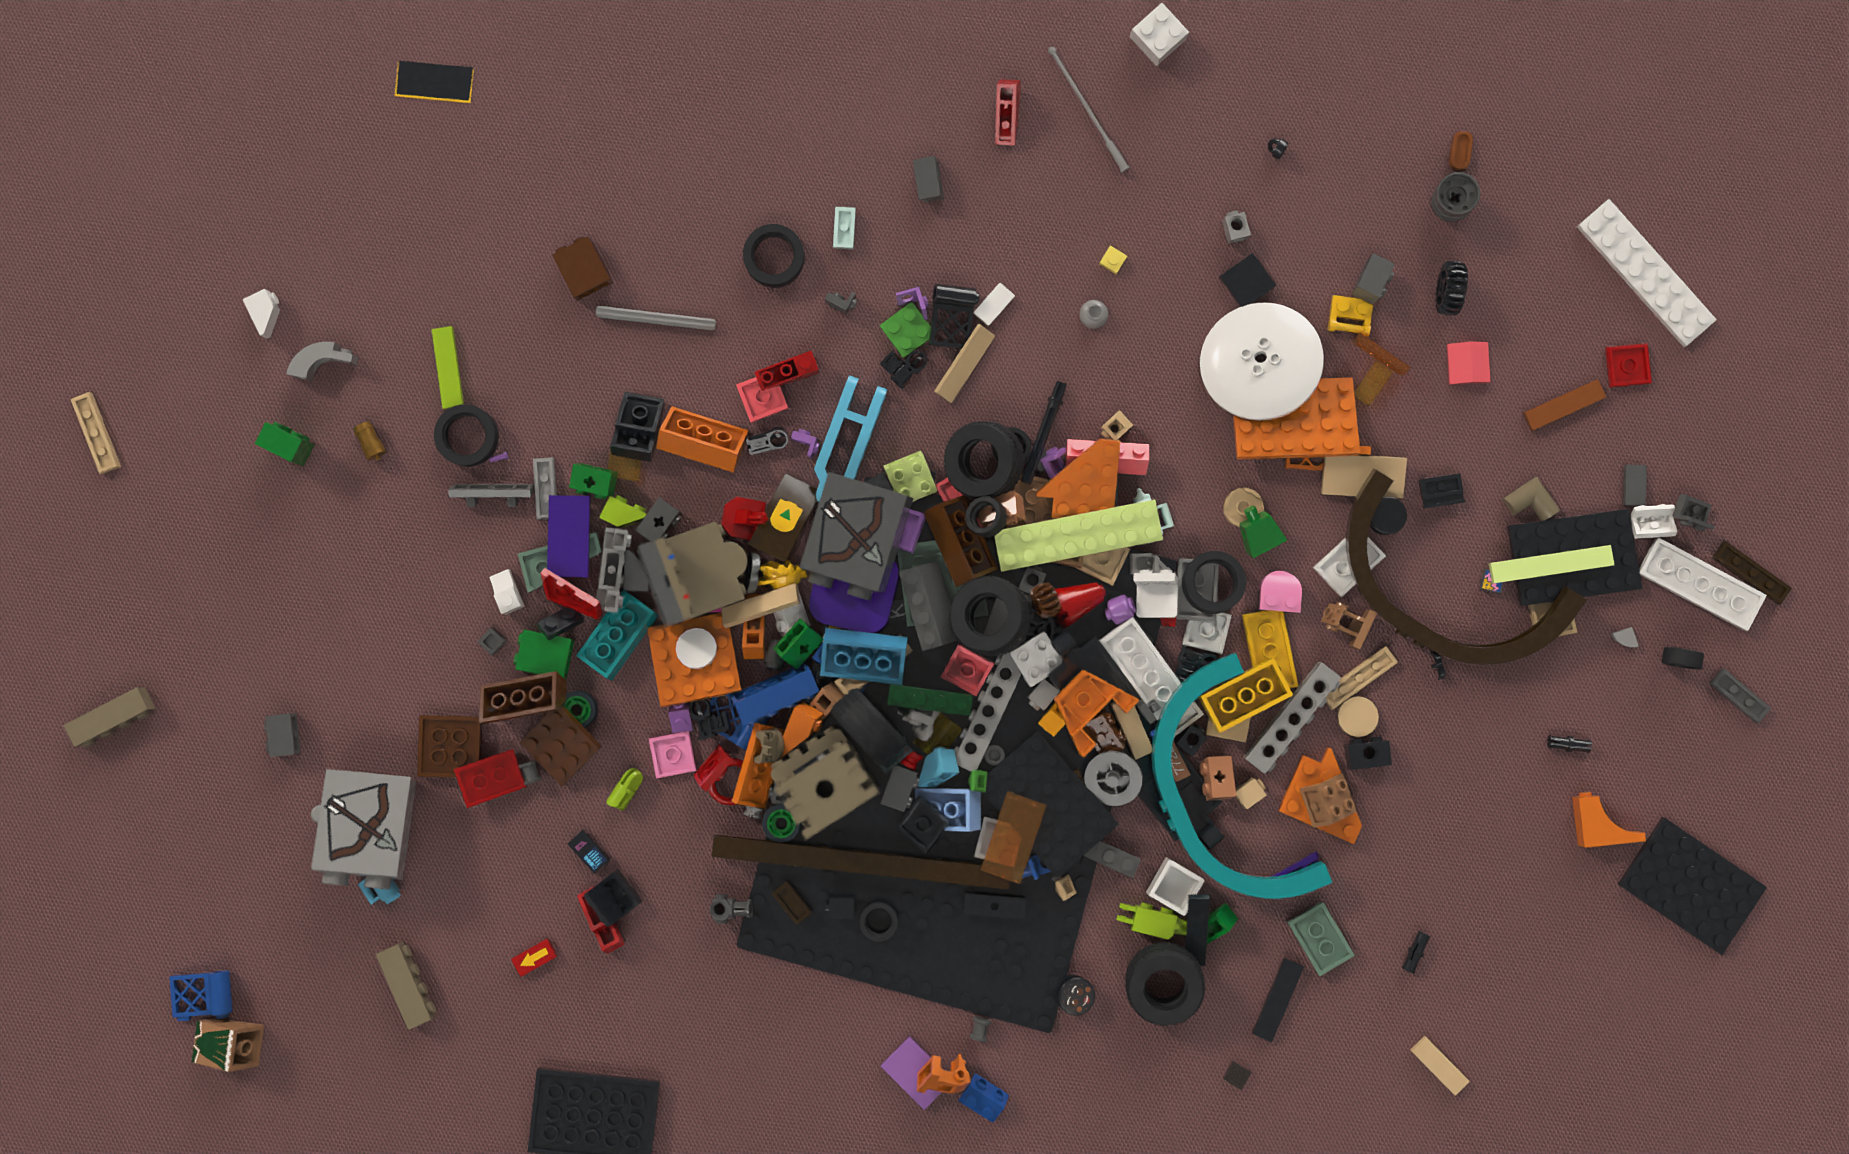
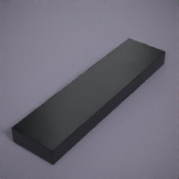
(1197, 926)
(1277, 999)

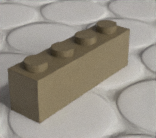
(109, 717)
(406, 985)

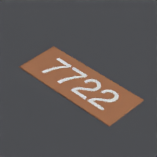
(1178, 766)

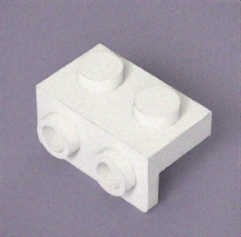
(1653, 521)
(788, 617)

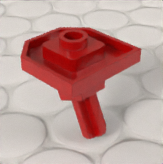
(742, 517)

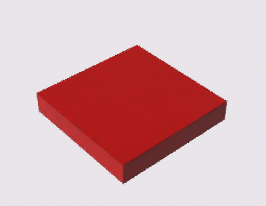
(1628, 365)

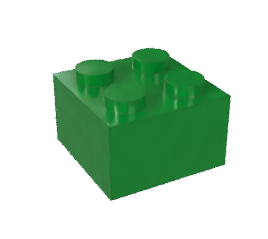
(284, 443)

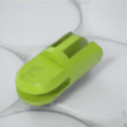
(625, 789)

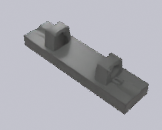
(473, 491)

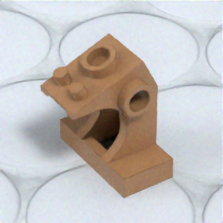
(1357, 628)

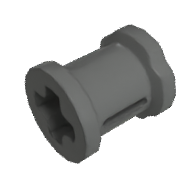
(530, 772)
(980, 1028)

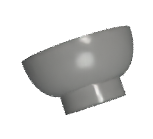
(1093, 314)

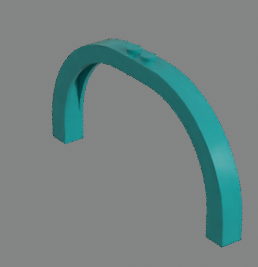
(1187, 692)

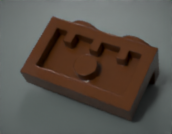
(1105, 733)

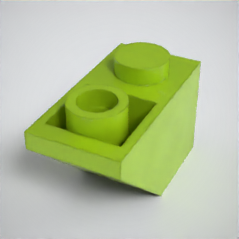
(620, 513)

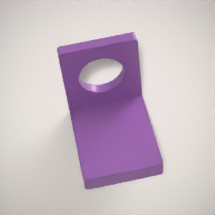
(916, 296)

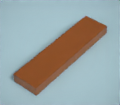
(1564, 405)

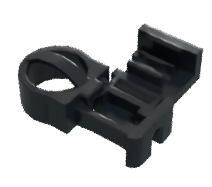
(899, 370)
(1190, 661)
(710, 724)

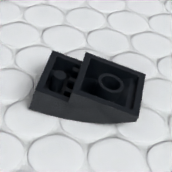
(637, 427)

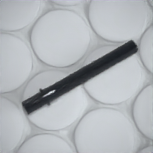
(1045, 428)

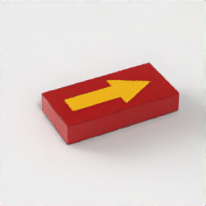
(534, 957)

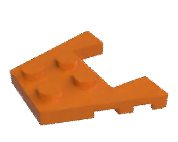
(1083, 700)

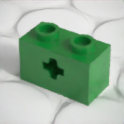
(604, 479)
(798, 643)

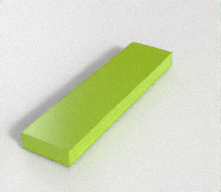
(447, 367)

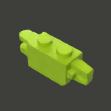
(1152, 921)

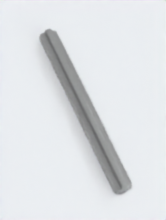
(655, 318)

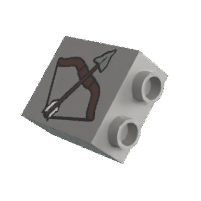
(363, 827)

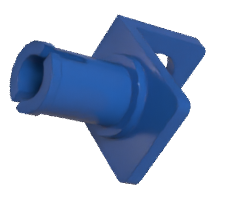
(1034, 868)

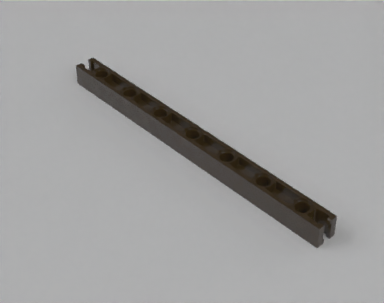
(855, 861)

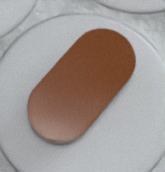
(1460, 151)

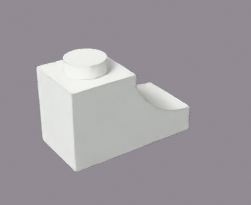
(506, 592)

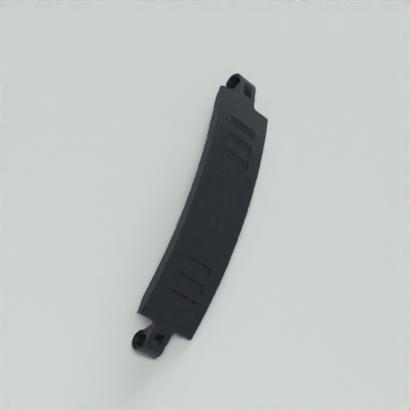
(1096, 660)

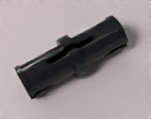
(1569, 744)
(1416, 952)

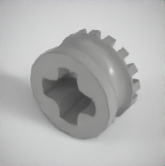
(753, 811)

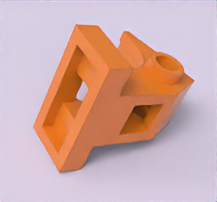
(933, 1077)

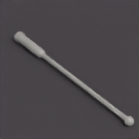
(1109, 143)

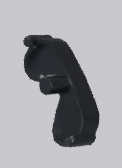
(1441, 671)

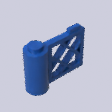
(742, 732)
(216, 990)

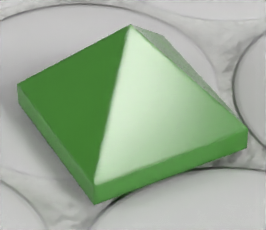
(978, 780)

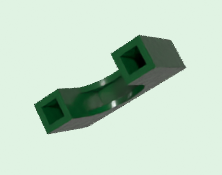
(930, 699)

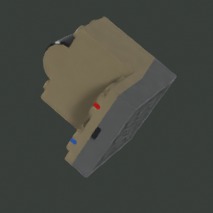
(694, 572)

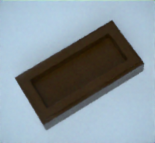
(791, 902)

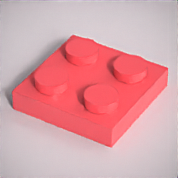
(761, 403)

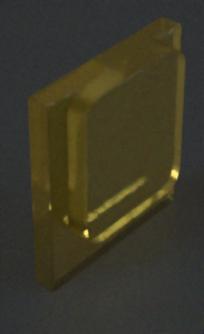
(627, 468)

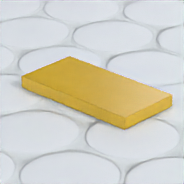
(1269, 638)

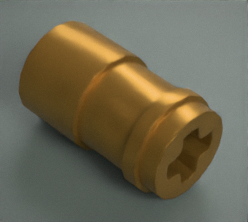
(369, 441)

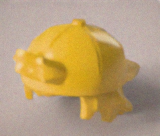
(780, 575)

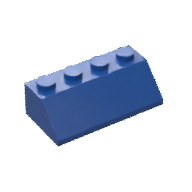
(774, 693)

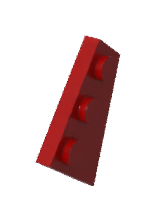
(569, 596)

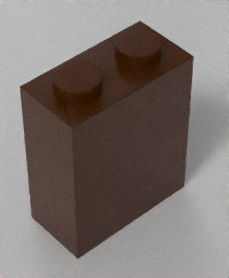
(582, 268)

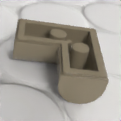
(1532, 494)

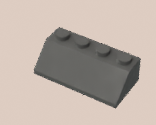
(928, 604)

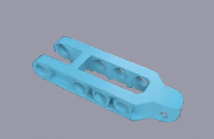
(842, 412)

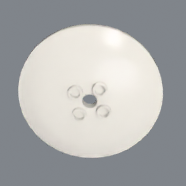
(1269, 387)

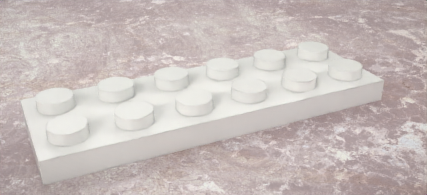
(1701, 584)
(1145, 668)

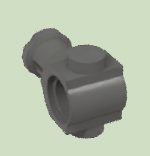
(731, 908)

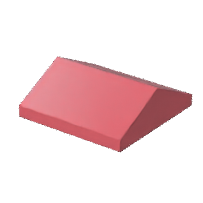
(1468, 363)
(967, 670)

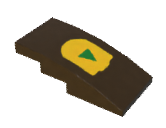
(787, 518)

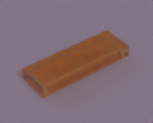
(1381, 354)

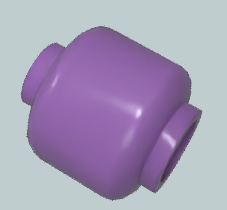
(1120, 609)

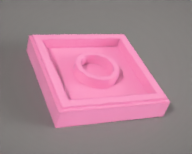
(672, 754)

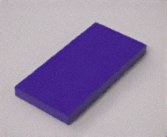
(569, 535)

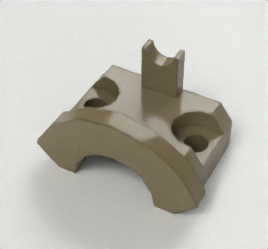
(772, 746)

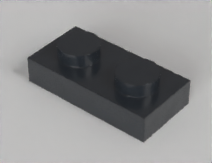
(559, 622)

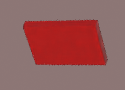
(489, 778)

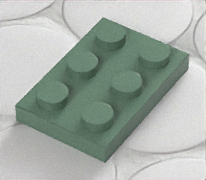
(1320, 938)

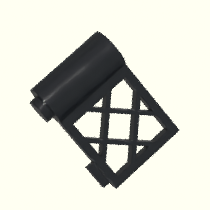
(954, 299)

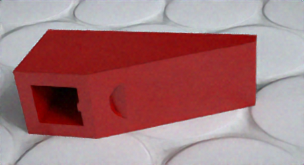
(787, 371)

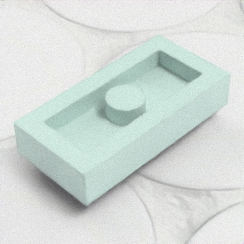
(844, 228)

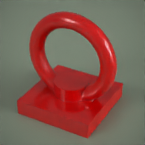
(713, 770)

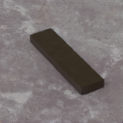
(1751, 572)

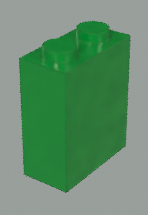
(543, 656)

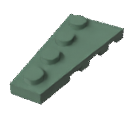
(535, 560)

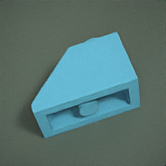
(938, 767)

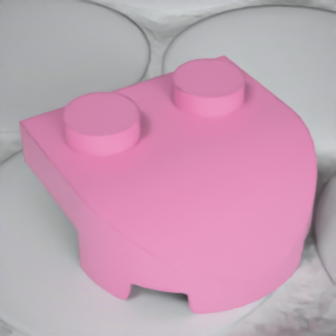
(1280, 592)

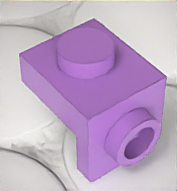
(804, 437)
(1053, 462)
(680, 718)

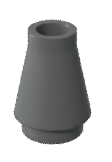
(772, 659)

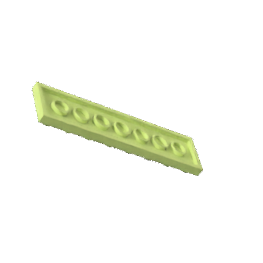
(1078, 535)

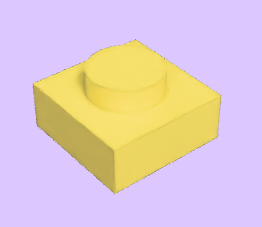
(1113, 260)

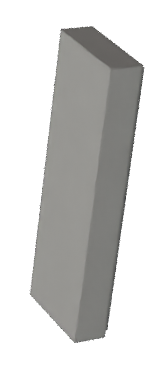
(544, 485)

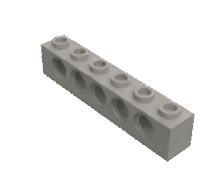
(1281, 720)
(972, 761)

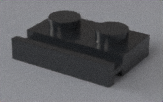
(1441, 491)

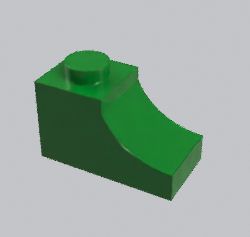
(1220, 922)

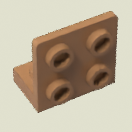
(1328, 801)

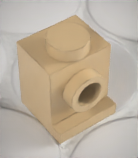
(1118, 420)

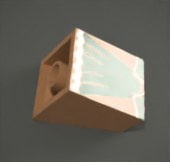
(227, 1044)

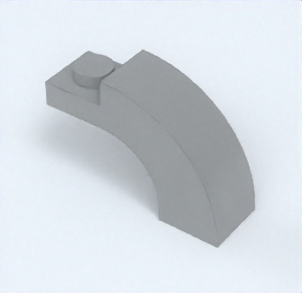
(314, 355)

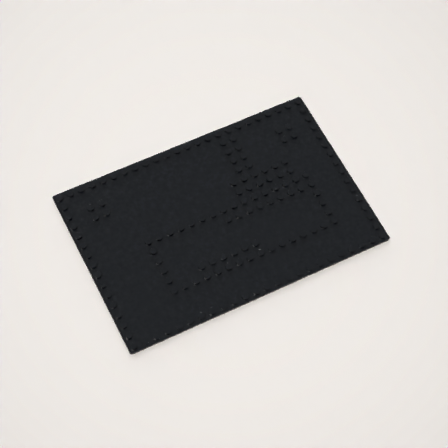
(937, 951)

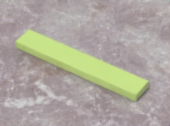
(1551, 564)

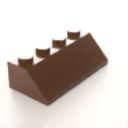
(962, 549)
(521, 697)

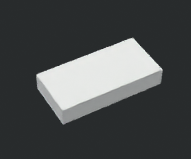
(994, 304)

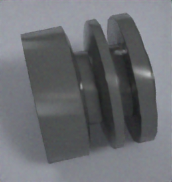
(1456, 185)

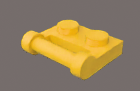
(1350, 309)

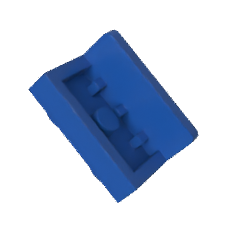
(984, 1098)

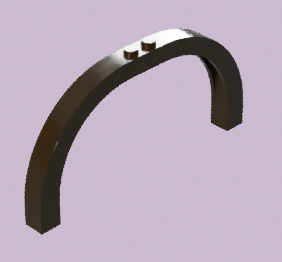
(1532, 640)

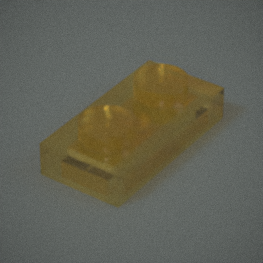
(1372, 383)

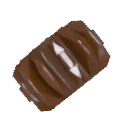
(1045, 600)

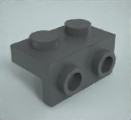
(1693, 512)

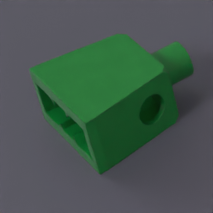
(1260, 532)

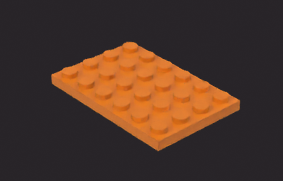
(1318, 428)

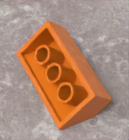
(702, 439)

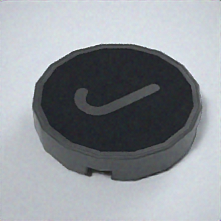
(751, 578)

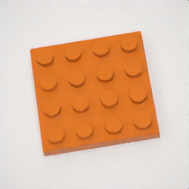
(681, 684)

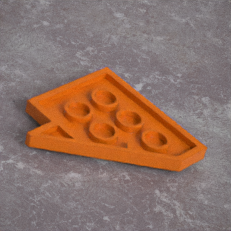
(1086, 482)
(1313, 772)

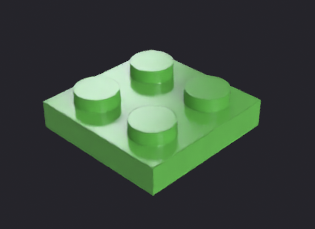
(906, 330)

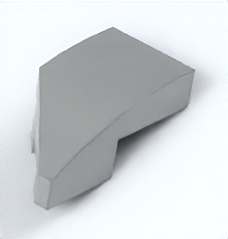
(1146, 561)

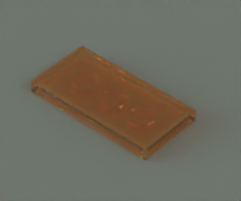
(1013, 837)

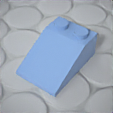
(957, 804)

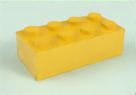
(1245, 695)

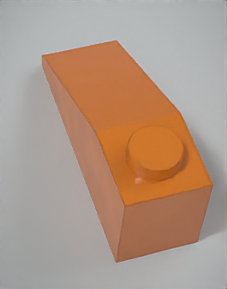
(754, 636)
(802, 724)

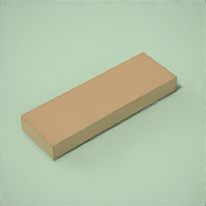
(1134, 731)
(1439, 1065)

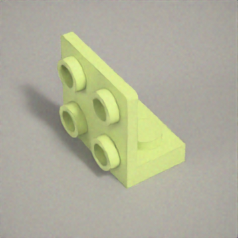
(911, 476)

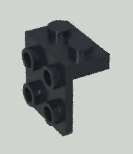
(612, 898)

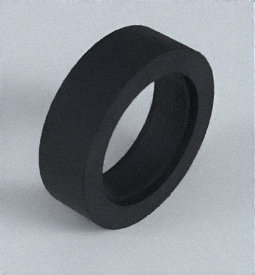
(756, 238)
(441, 435)
(1234, 569)

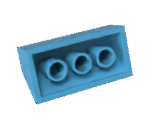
(863, 656)

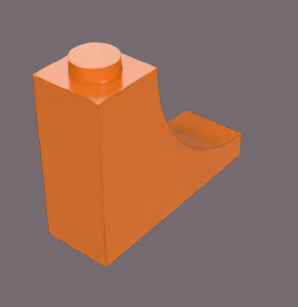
(1595, 827)

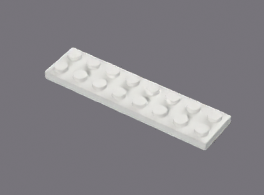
(1646, 273)

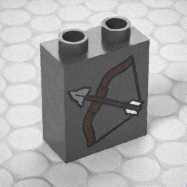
(855, 535)

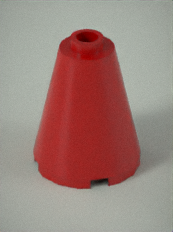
(1078, 601)

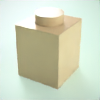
(1250, 792)

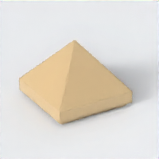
(1065, 887)

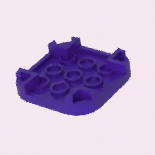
(850, 612)

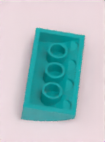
(617, 636)

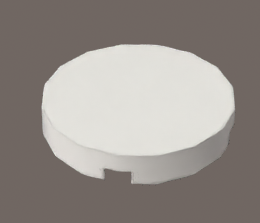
(696, 648)

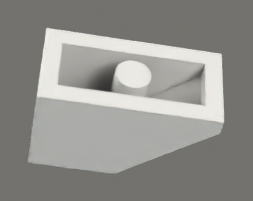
(263, 311)

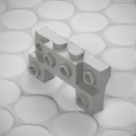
(611, 569)

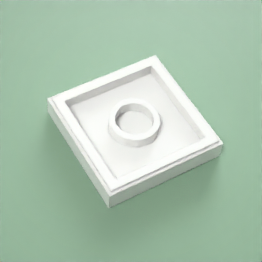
(1208, 635)

